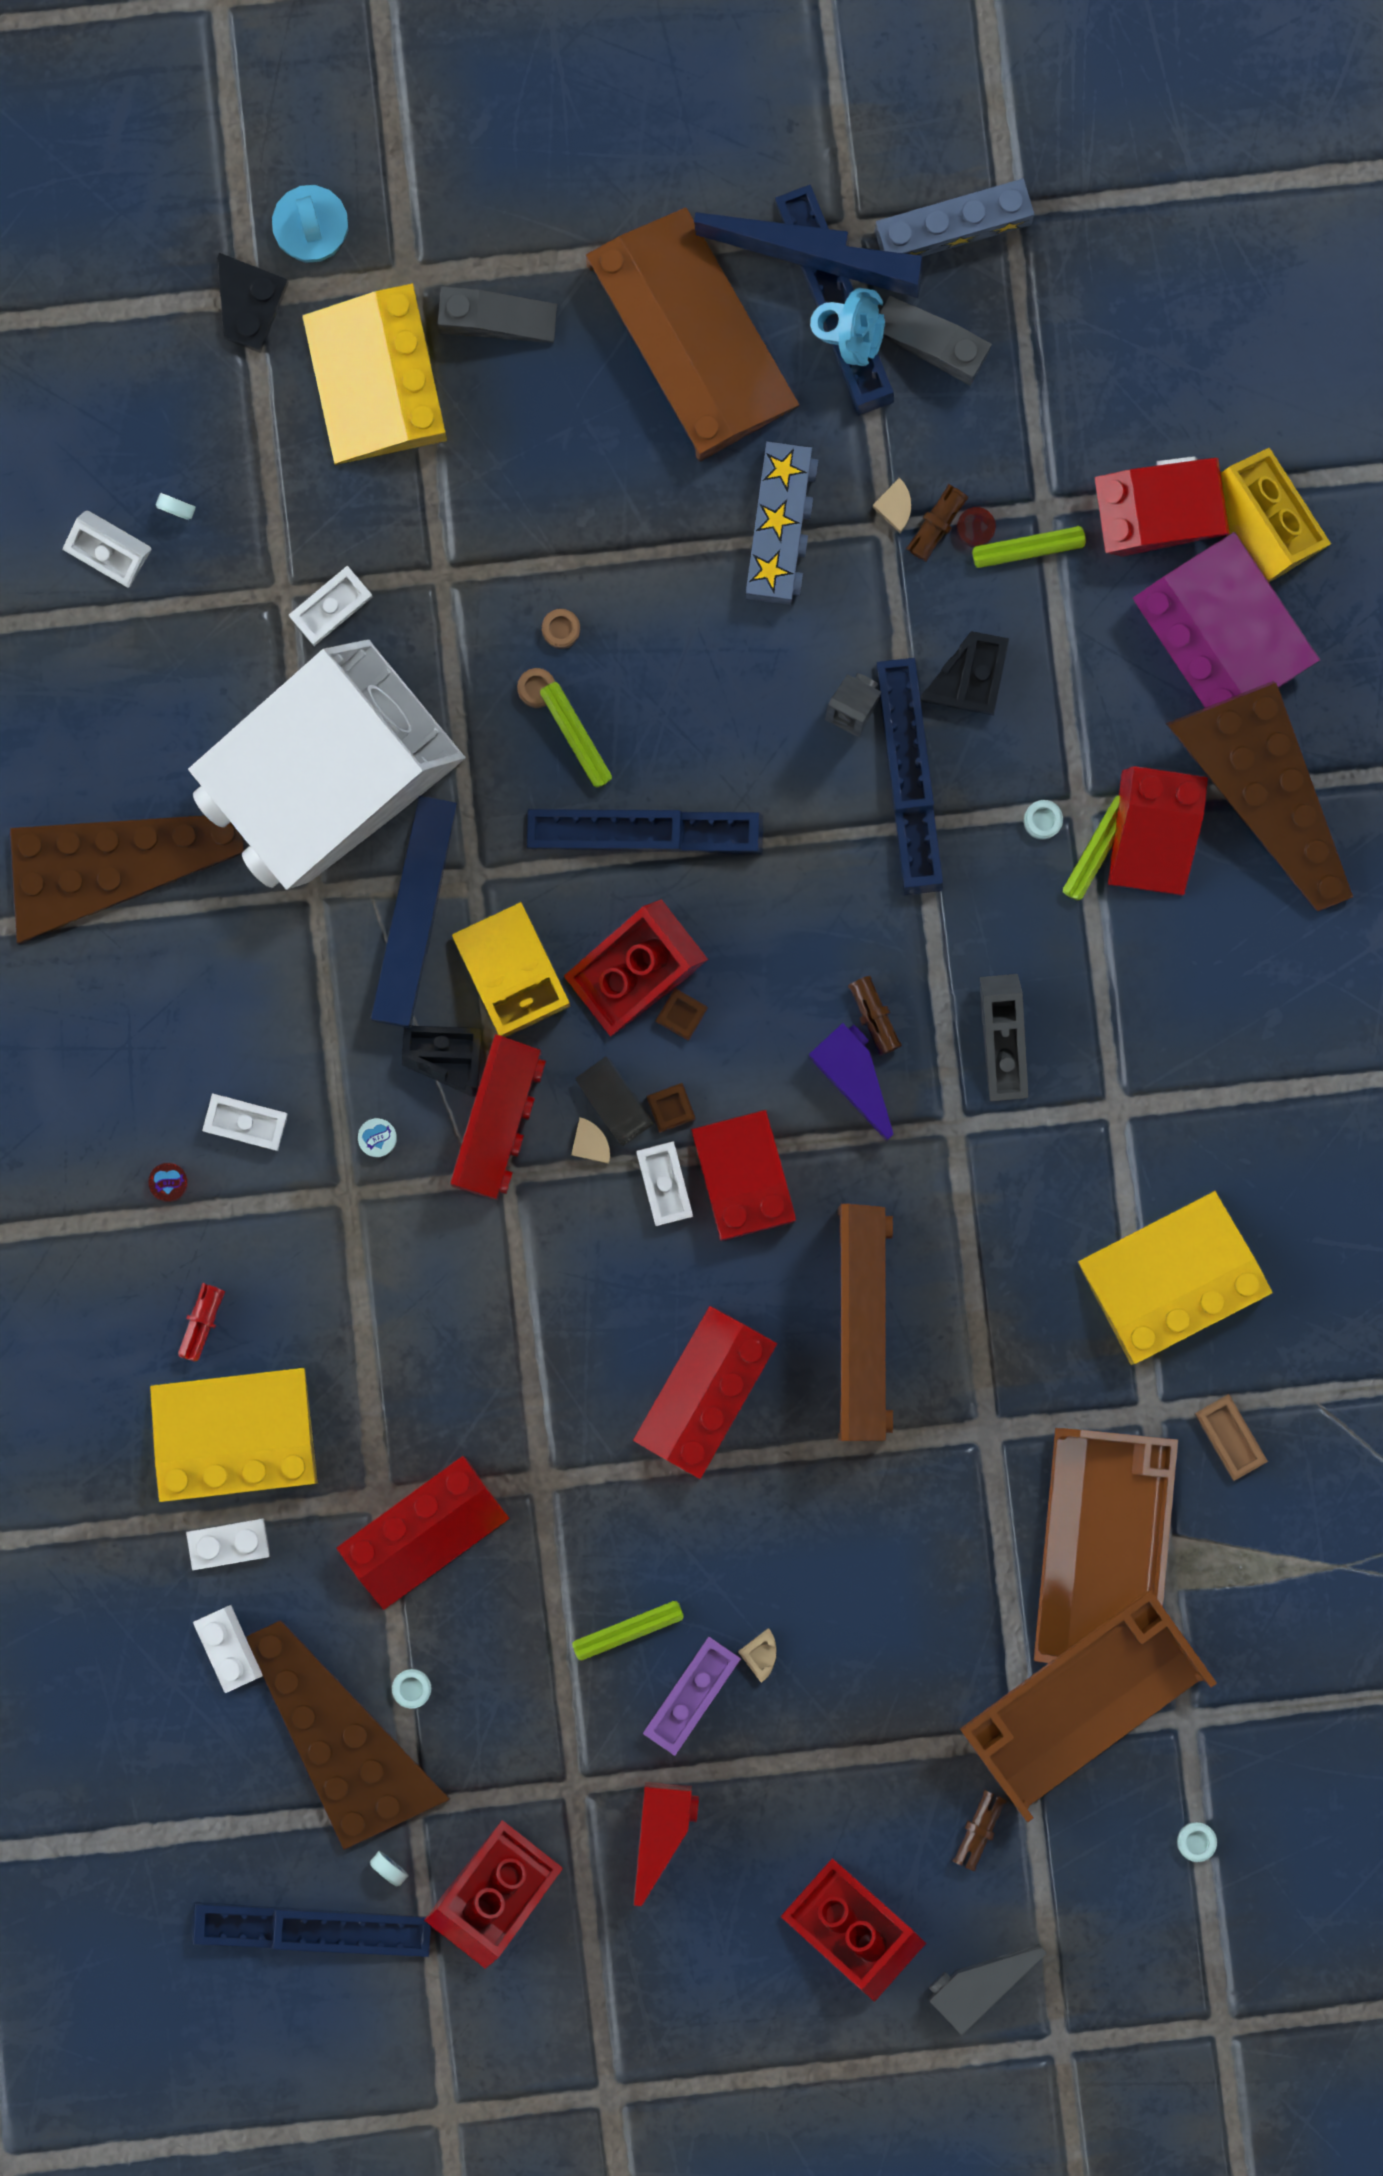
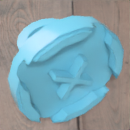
(310, 223)
(858, 328)

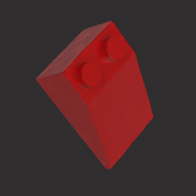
(1161, 506)
(1156, 829)
(635, 966)
(743, 1175)
(663, 1827)
(494, 1895)
(853, 1930)

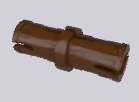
(937, 522)
(875, 1015)
(979, 1830)

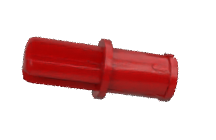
(200, 1322)

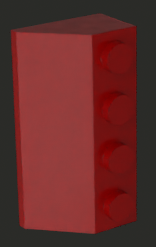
(496, 1118)
(705, 1392)
(423, 1532)

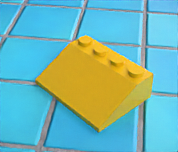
(374, 375)
(1174, 1277)
(232, 1435)

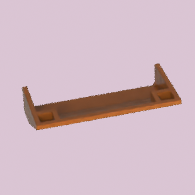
(692, 331)
(863, 1323)
(1102, 1531)
(1085, 1701)

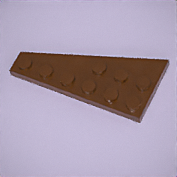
(1261, 772)
(97, 865)
(350, 1757)

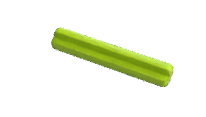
(1029, 547)
(575, 734)
(1093, 855)
(627, 1630)

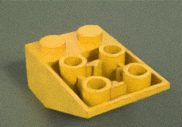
(511, 970)

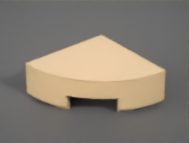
(895, 505)
(590, 1142)
(760, 1654)

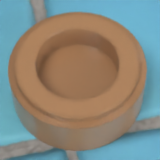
(561, 628)
(530, 685)

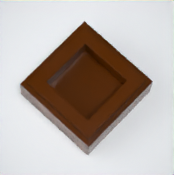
(681, 1014)
(671, 1107)

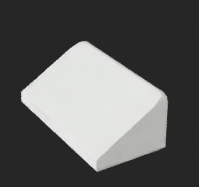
(106, 548)

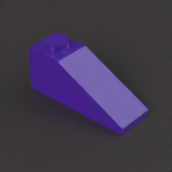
(852, 1072)

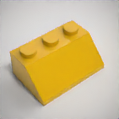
(1270, 515)

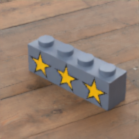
(957, 221)
(779, 523)

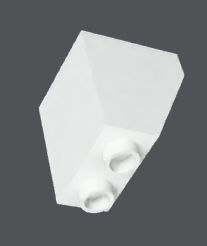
(322, 764)

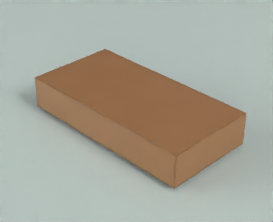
(1231, 1437)

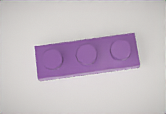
(691, 1695)

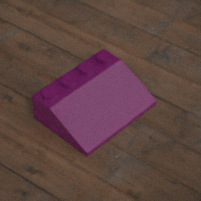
(1225, 624)

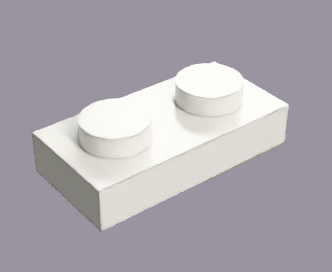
(330, 605)
(245, 1122)
(664, 1184)
(228, 1544)
(227, 1649)

